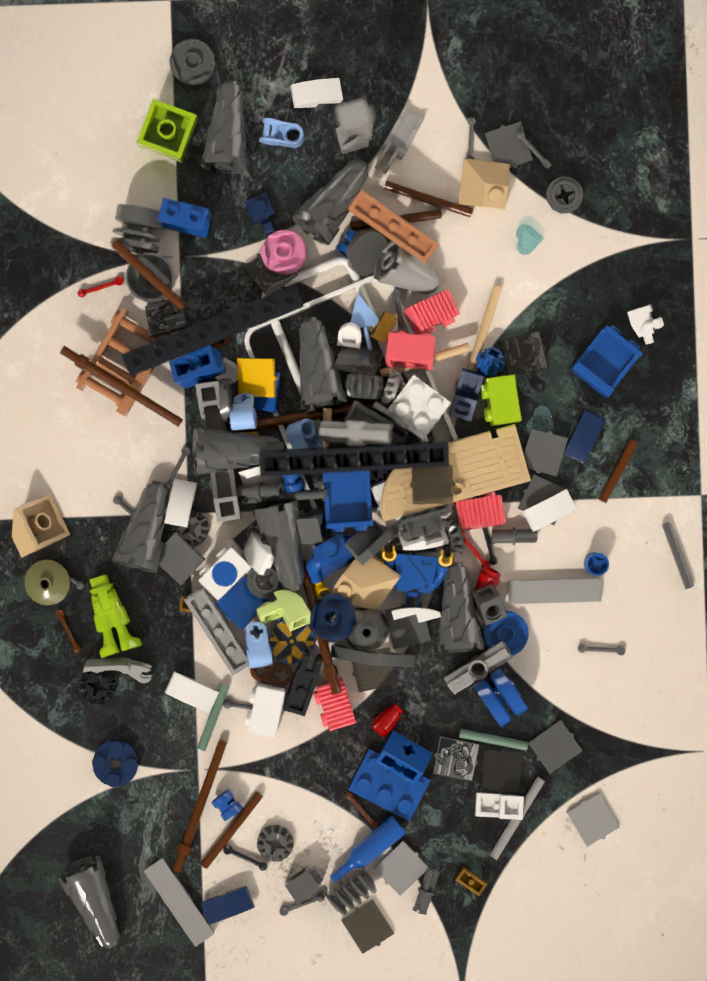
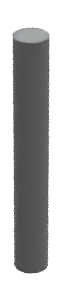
(677, 554)

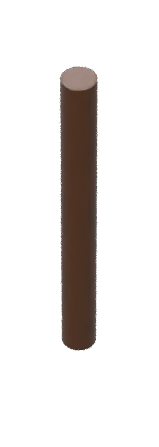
(429, 199)
(412, 217)
(148, 274)
(231, 830)

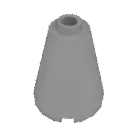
(405, 271)

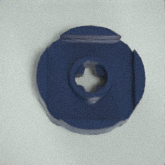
(343, 623)
(113, 776)

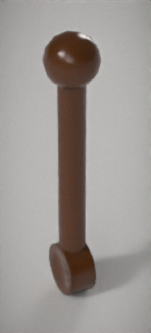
(60, 614)
(373, 823)

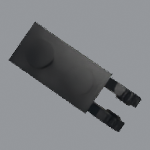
(302, 685)

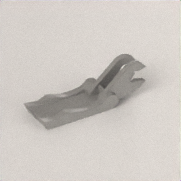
(400, 137)
(124, 665)

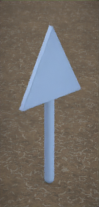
(363, 317)

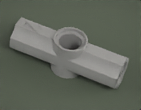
(355, 432)
(466, 675)

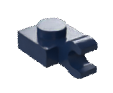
(261, 211)

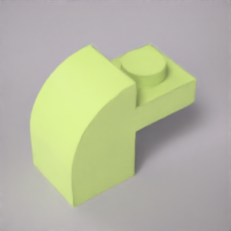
(286, 605)

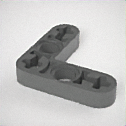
(373, 658)

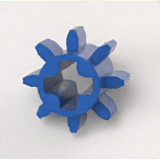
(490, 361)

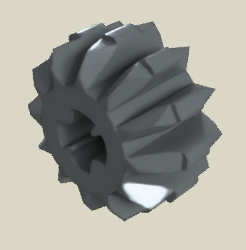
(363, 386)

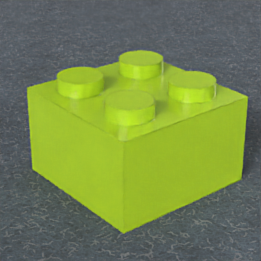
(167, 130)
(501, 400)

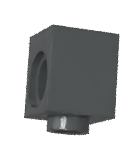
(312, 526)
(489, 604)
(303, 884)

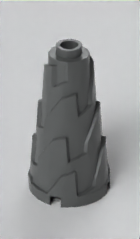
(226, 136)
(330, 204)
(318, 378)
(224, 450)
(281, 533)
(141, 541)
(458, 621)
(91, 896)

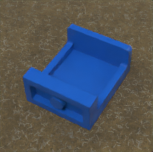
(185, 218)
(606, 360)
(348, 500)

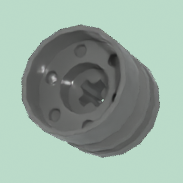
(137, 228)
(140, 287)

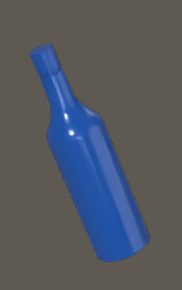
(371, 847)

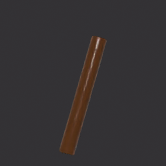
(618, 470)

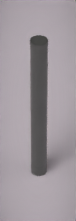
(299, 495)

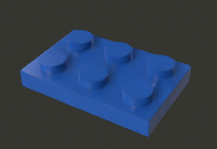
(387, 788)

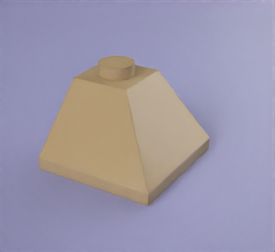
(484, 184)
(37, 525)
(367, 583)

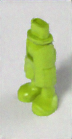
(110, 614)

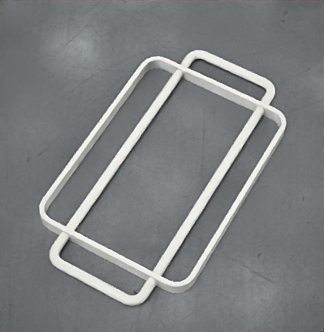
(358, 284)

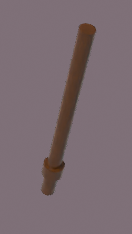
(82, 362)
(292, 418)
(330, 669)
(184, 848)

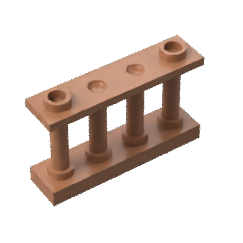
(392, 226)
(137, 381)

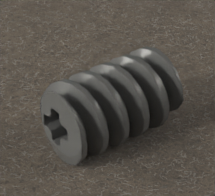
(352, 892)

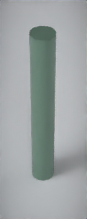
(213, 716)
(493, 739)

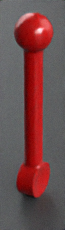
(118, 281)
(483, 562)

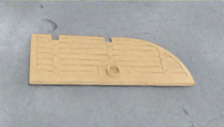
(477, 466)

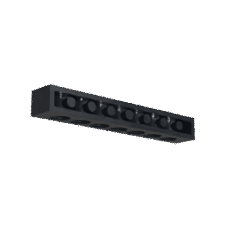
(212, 330)
(353, 458)

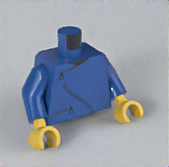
(328, 559)
(417, 572)

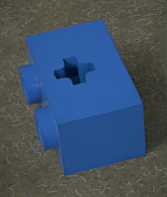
(197, 366)
(403, 757)

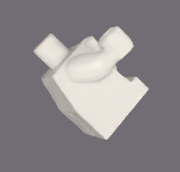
(643, 323)

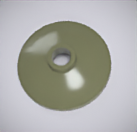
(56, 576)

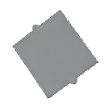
(592, 819)
(401, 868)

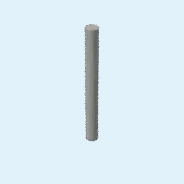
(513, 824)

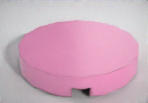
(284, 252)

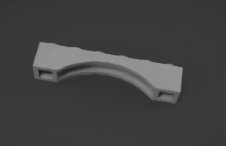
(355, 126)
(223, 483)

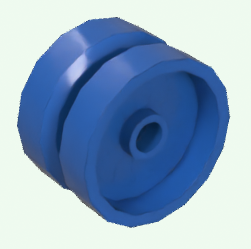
(501, 696)

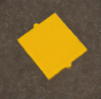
(256, 377)

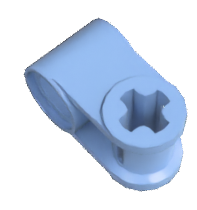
(280, 133)
(243, 413)
(303, 434)
(258, 648)

